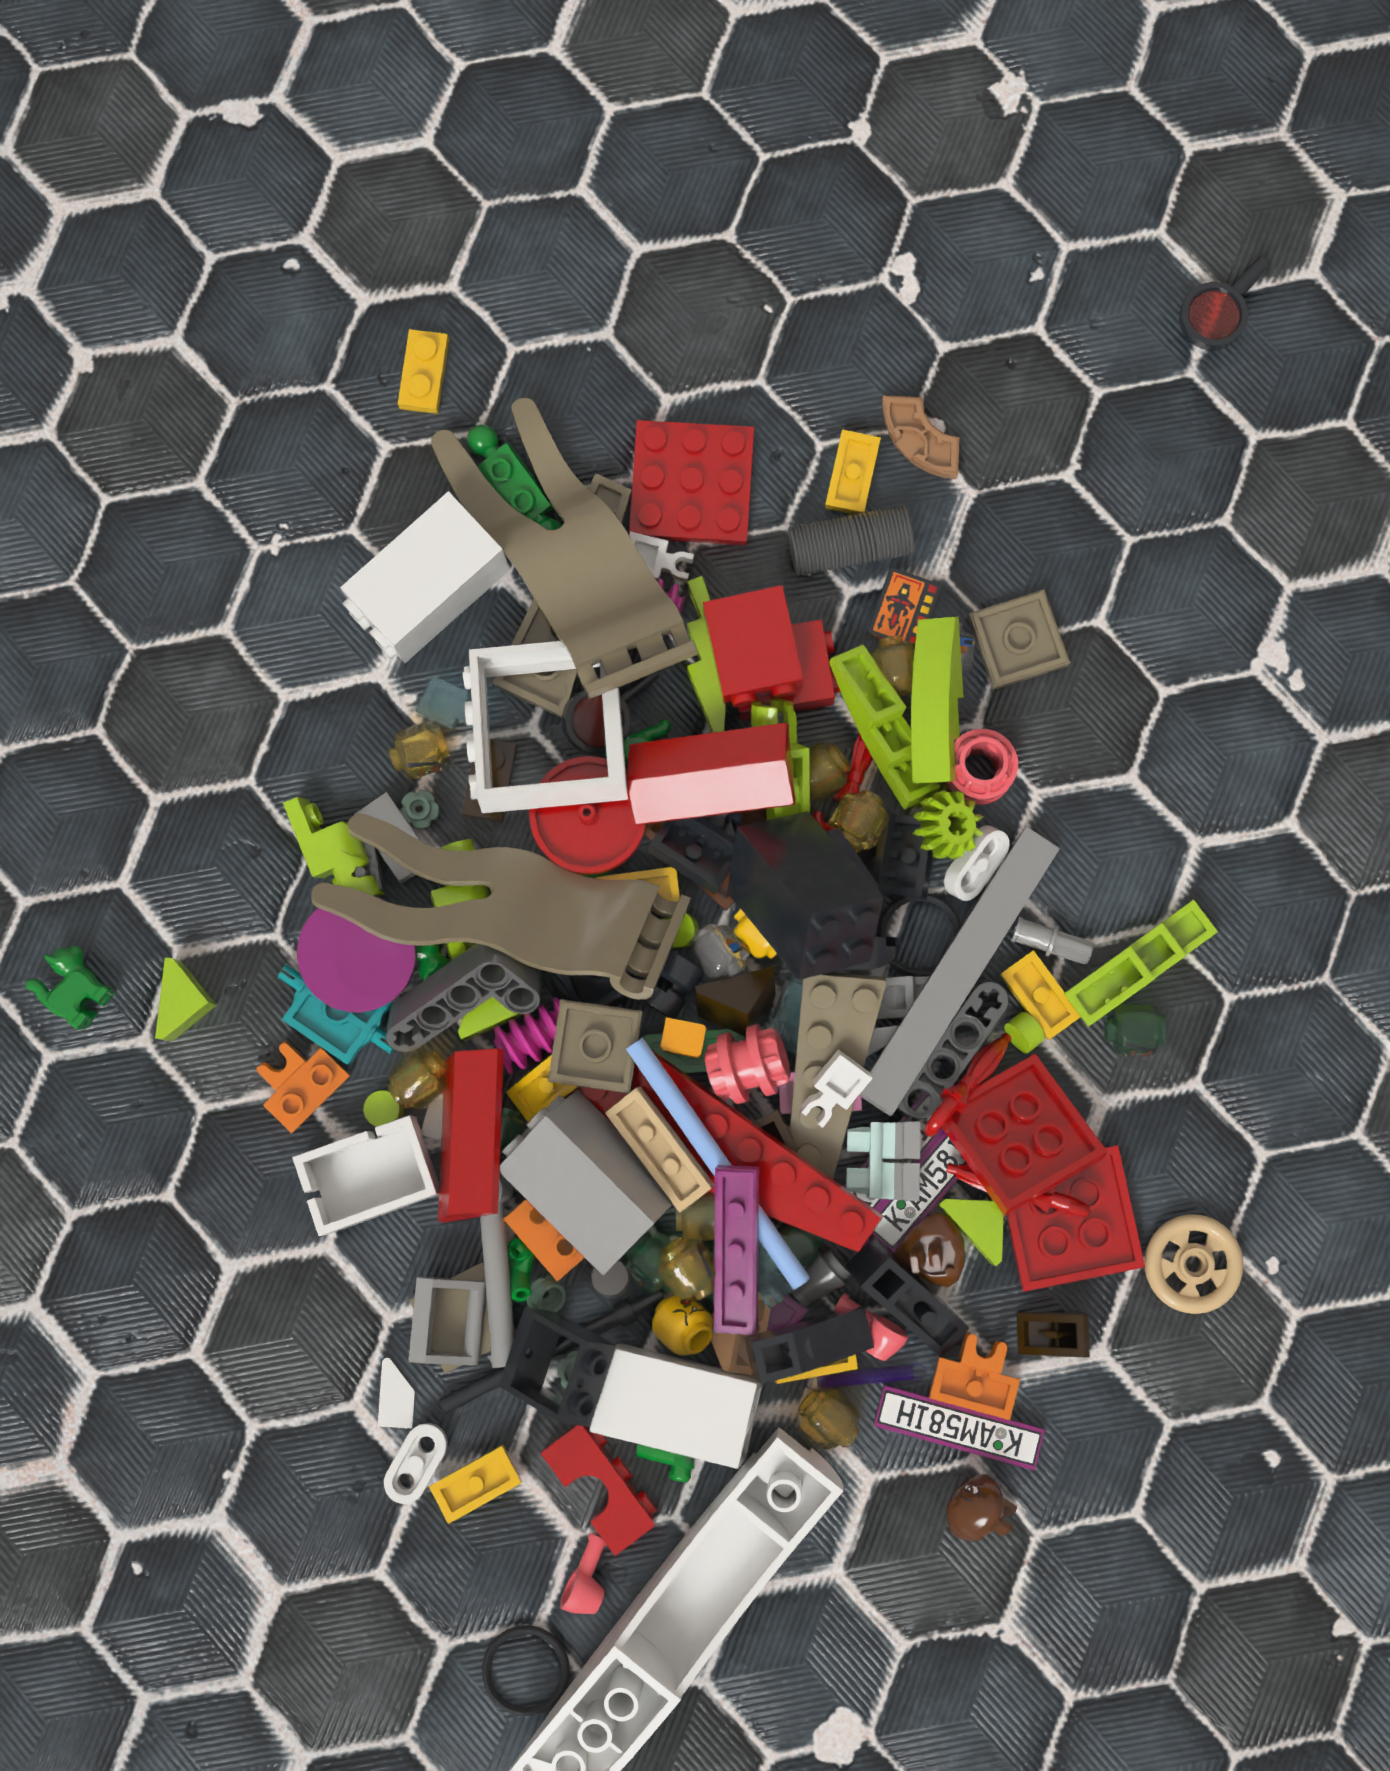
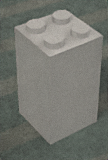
(584, 1179)

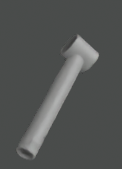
(498, 1278)

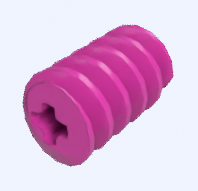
(528, 1038)

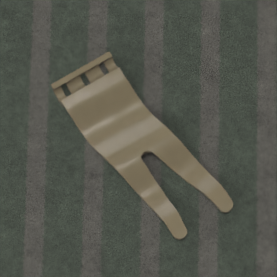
(581, 574)
(532, 915)

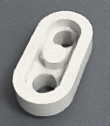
(975, 868)
(416, 1462)

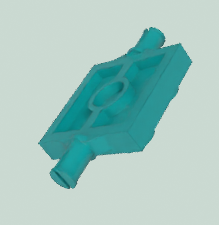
(332, 1029)

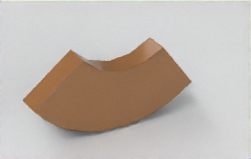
(918, 438)

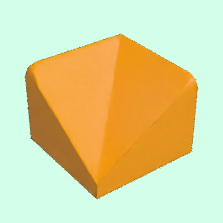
(683, 1038)

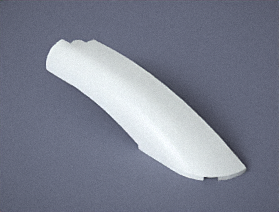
(685, 1611)

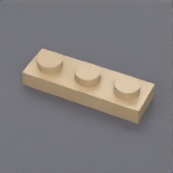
(660, 1149)

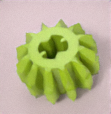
(948, 824)

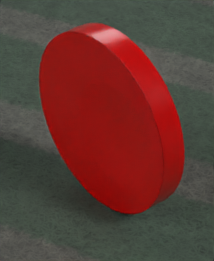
(589, 835)

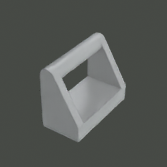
(424, 1321)

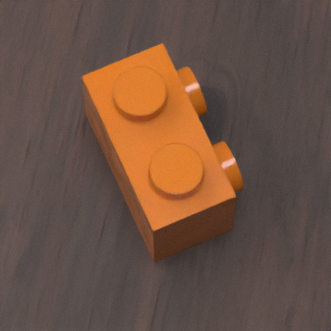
(544, 1240)

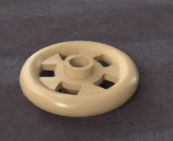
(1217, 1239)

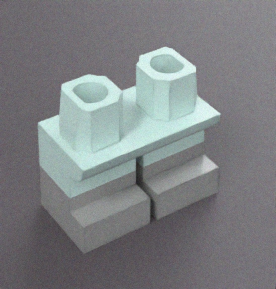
(887, 1142)

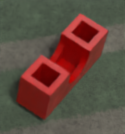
(627, 1512)

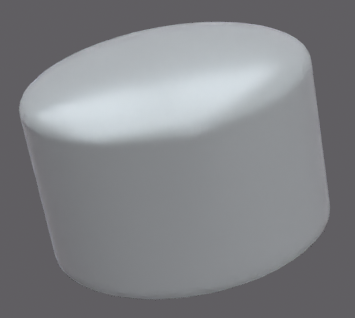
(613, 1282)

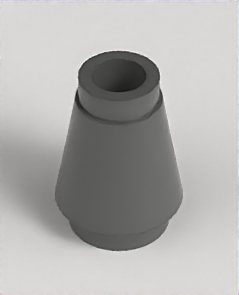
(826, 1275)

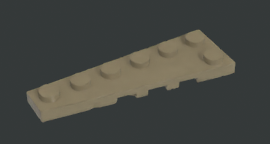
(554, 688)
(834, 1015)

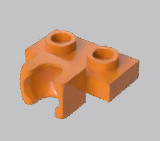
(301, 1084)
(976, 1380)

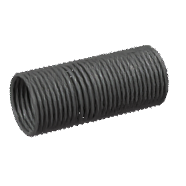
(842, 543)

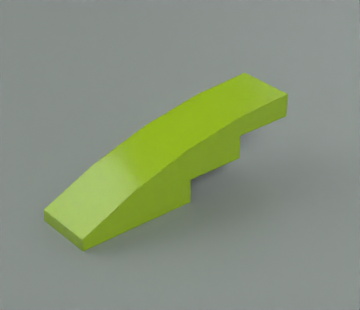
(703, 673)
(934, 699)
(880, 722)
(1140, 963)

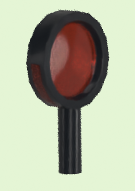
(1217, 312)
(585, 718)

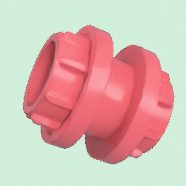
(998, 751)
(747, 1064)

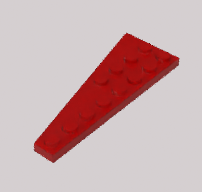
(788, 1183)

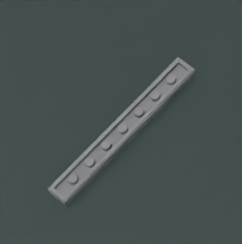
(958, 970)

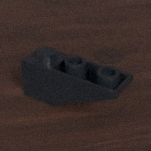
(807, 1345)

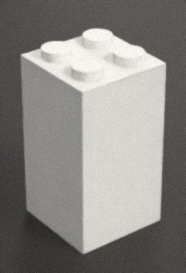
(424, 578)
(677, 1406)

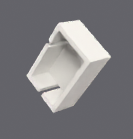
(367, 1175)

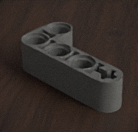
(459, 989)
(957, 1054)

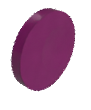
(350, 965)

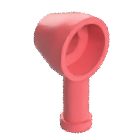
(885, 1334)
(583, 1592)

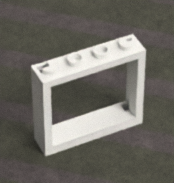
(525, 660)

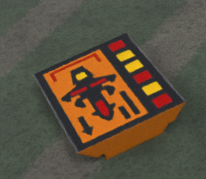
(903, 603)

